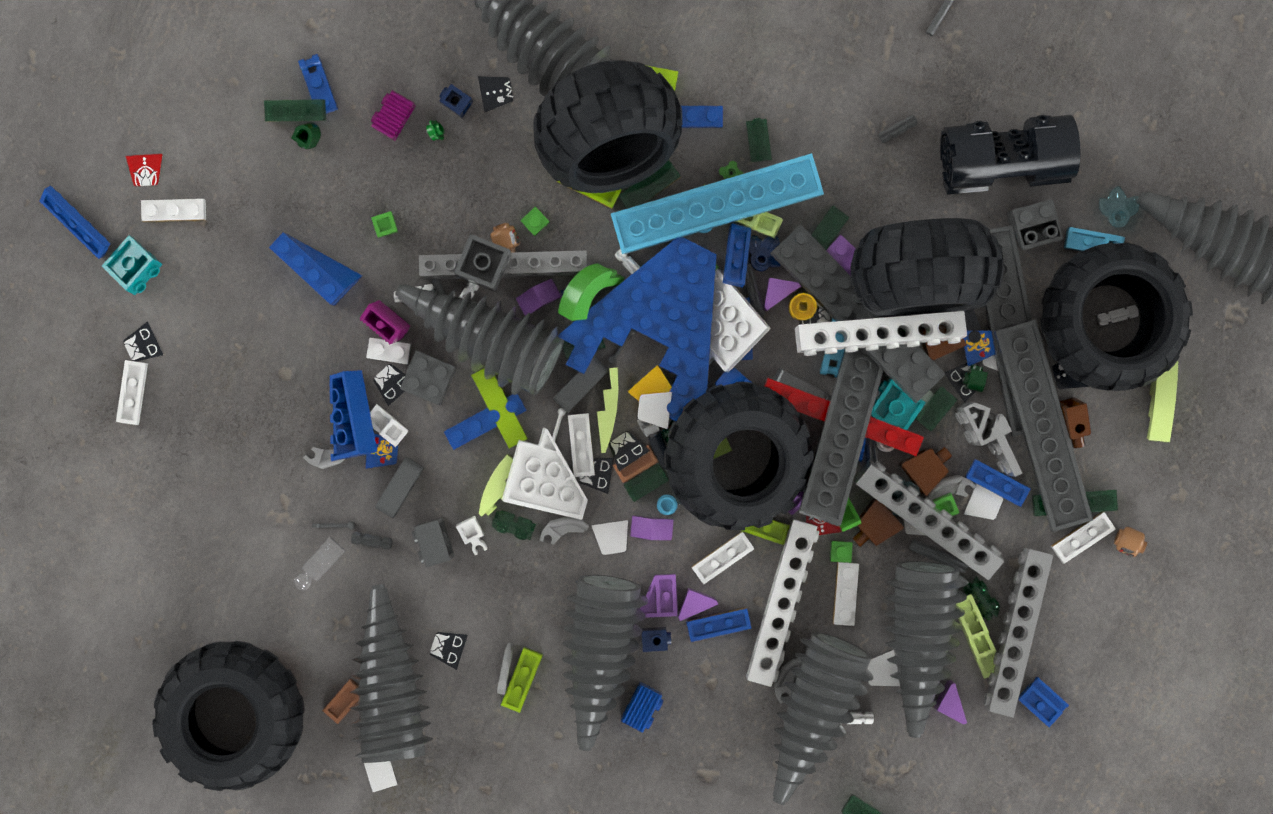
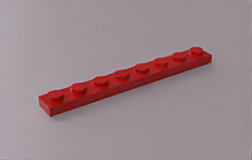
(877, 429)

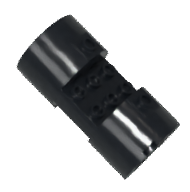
(1042, 152)

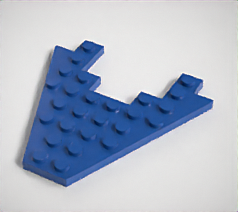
(666, 302)

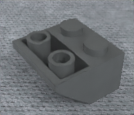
(1035, 224)

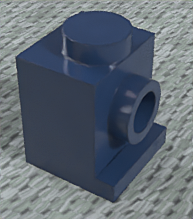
(452, 92)

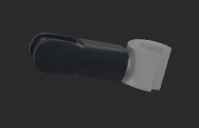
(655, 440)

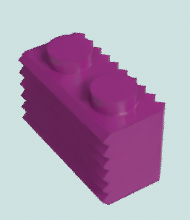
(392, 115)
(384, 322)

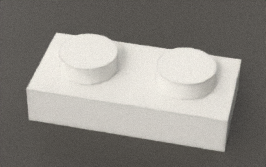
(381, 350)

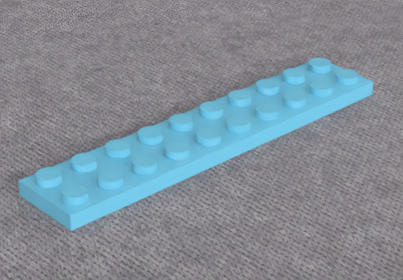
(717, 204)

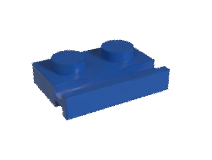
(1043, 702)

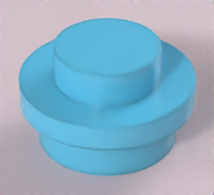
(667, 504)

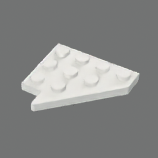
(734, 325)
(544, 480)

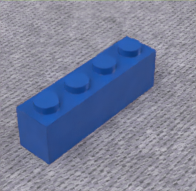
(321, 272)
(350, 416)

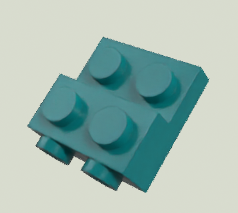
(132, 265)
(895, 406)

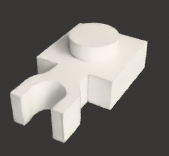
(471, 532)

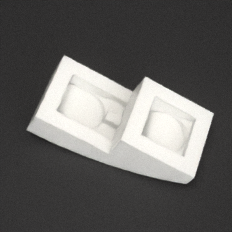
(387, 425)

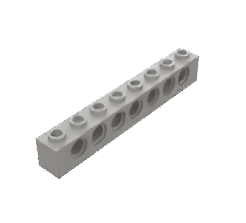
(519, 265)
(984, 565)
(1007, 704)

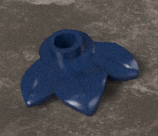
(762, 249)

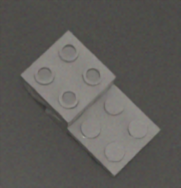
(982, 431)

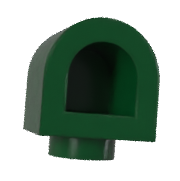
(307, 135)
(975, 378)

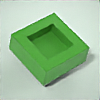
(535, 221)
(384, 224)
(947, 503)
(841, 551)

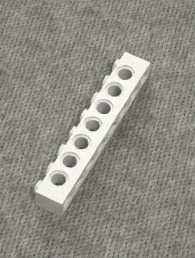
(953, 321)
(768, 675)

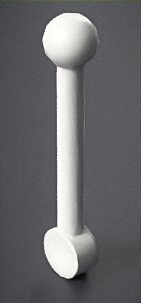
(561, 412)

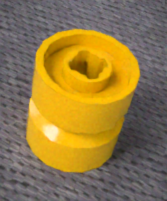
(802, 307)

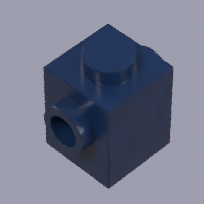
(650, 645)

